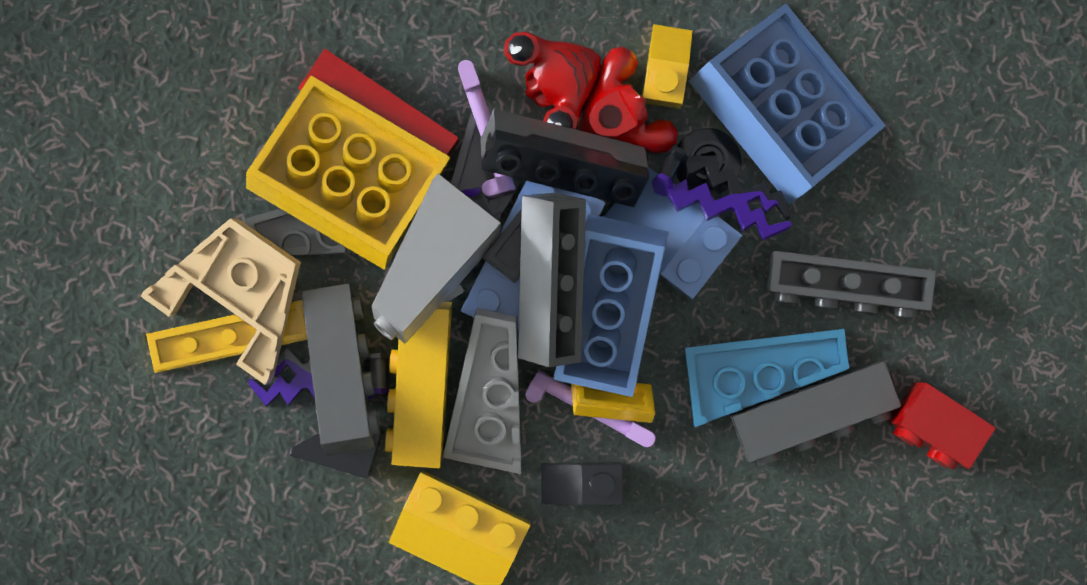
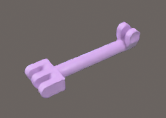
(500, 184)
(545, 383)

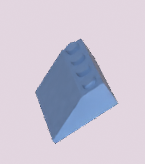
(787, 103)

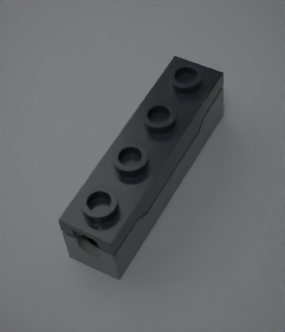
(564, 158)

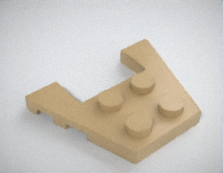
(244, 276)

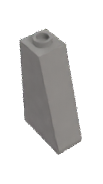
(435, 256)

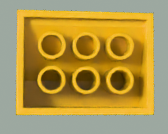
(345, 172)

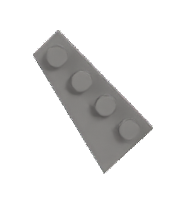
(486, 406)

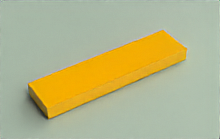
(214, 339)

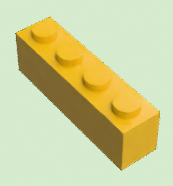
(420, 393)

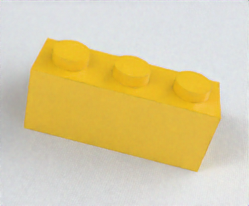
(459, 531)

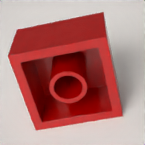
(940, 425)

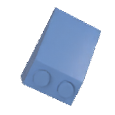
(693, 243)

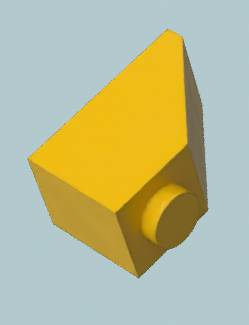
(667, 66)

